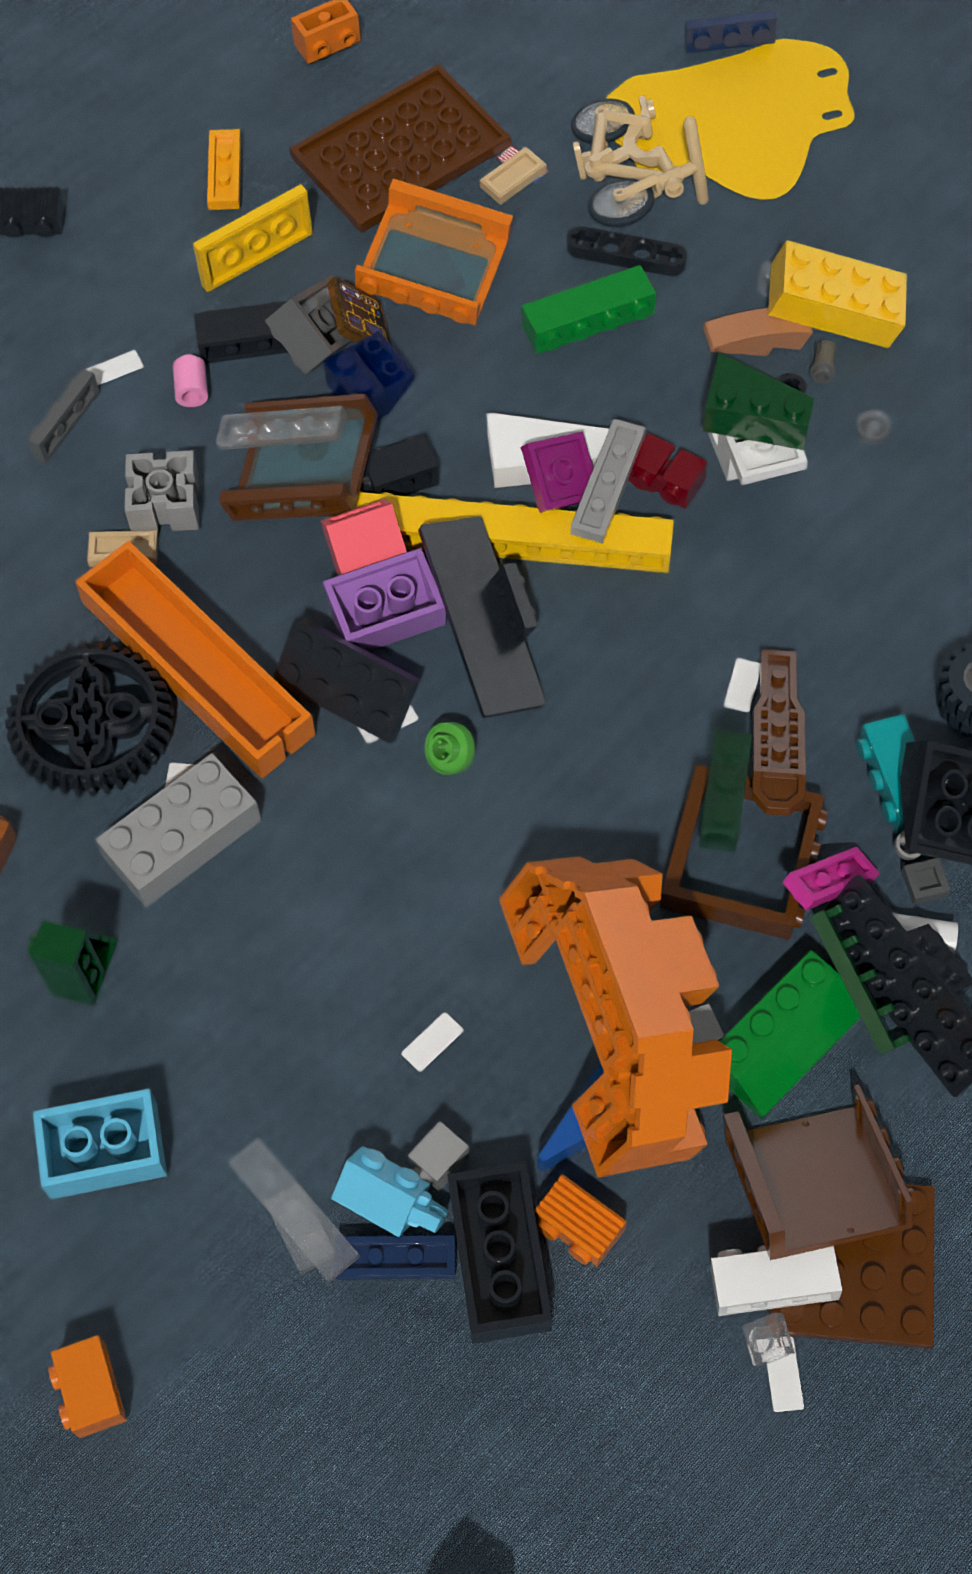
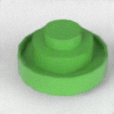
(449, 748)

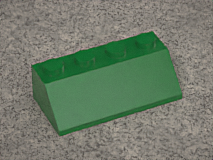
(788, 1033)

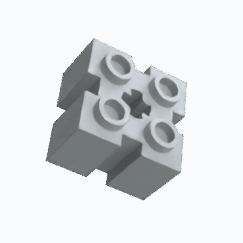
(162, 491)

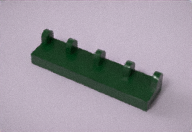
(855, 981)

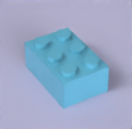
(99, 1144)

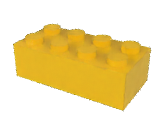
(837, 294)

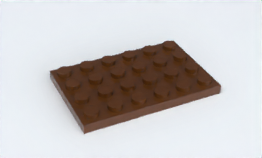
(413, 133)

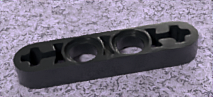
(627, 246)

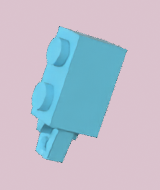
(387, 1194)

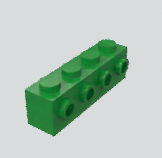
(588, 309)

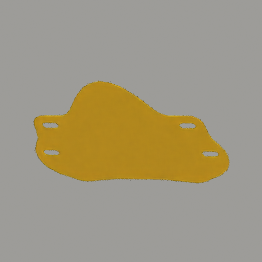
(749, 110)

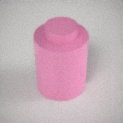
(190, 381)

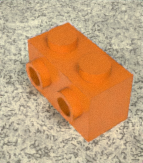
(325, 29)
(87, 1387)

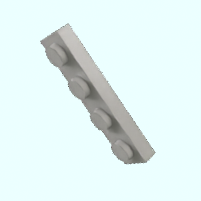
(608, 481)

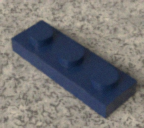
(730, 31)
(401, 1258)

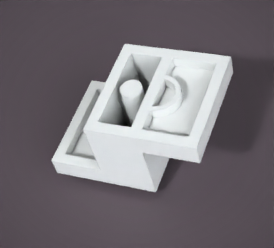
(755, 460)

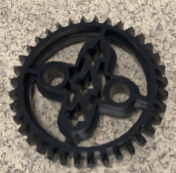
(85, 693)

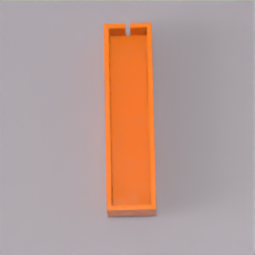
(196, 659)

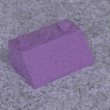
(386, 601)

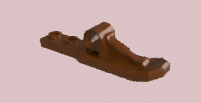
(778, 737)

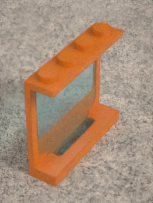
(435, 252)

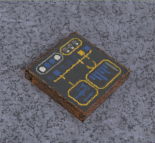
(356, 311)

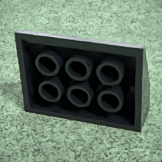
(937, 800)

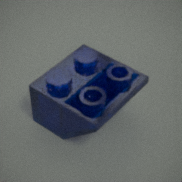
(372, 370)

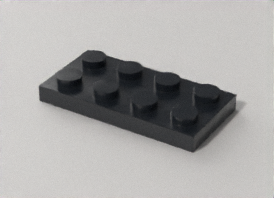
(345, 679)

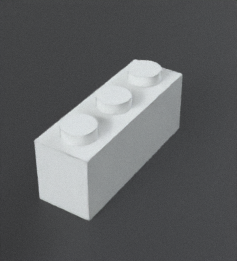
(757, 1283)

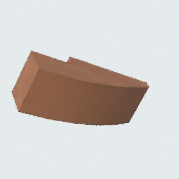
(754, 333)

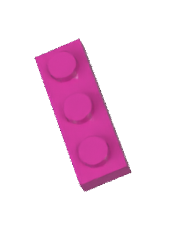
(828, 877)

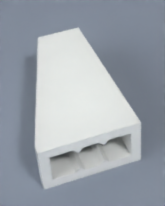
(511, 432)

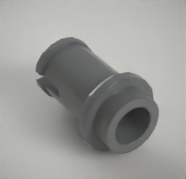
(823, 367)

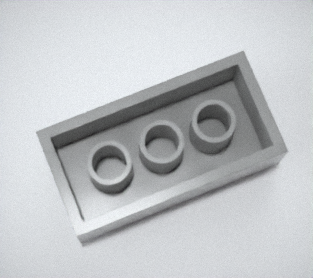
(178, 830)

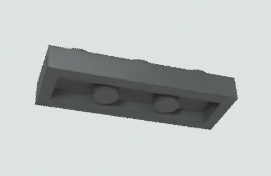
(63, 416)

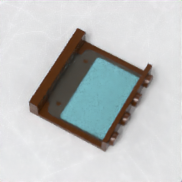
(305, 477)

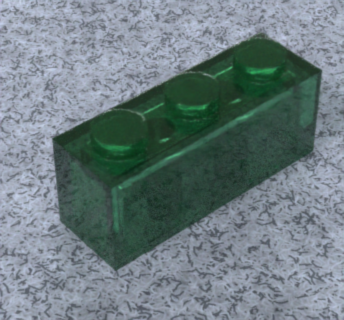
(725, 791)

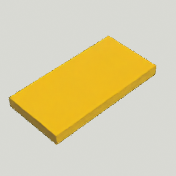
(253, 238)

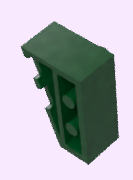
(756, 406)
(71, 960)

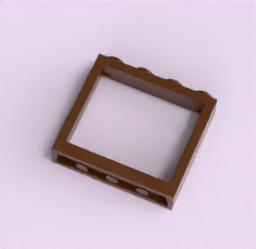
(725, 910)

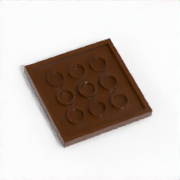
(884, 1288)

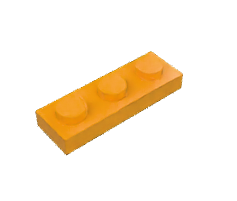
(224, 169)

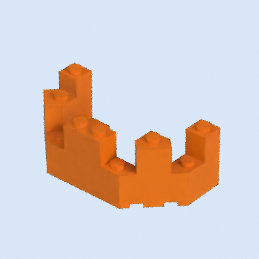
(633, 995)

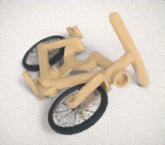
(631, 198)

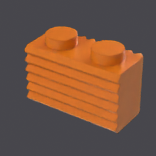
(579, 1221)

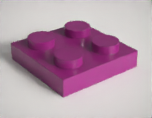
(558, 470)

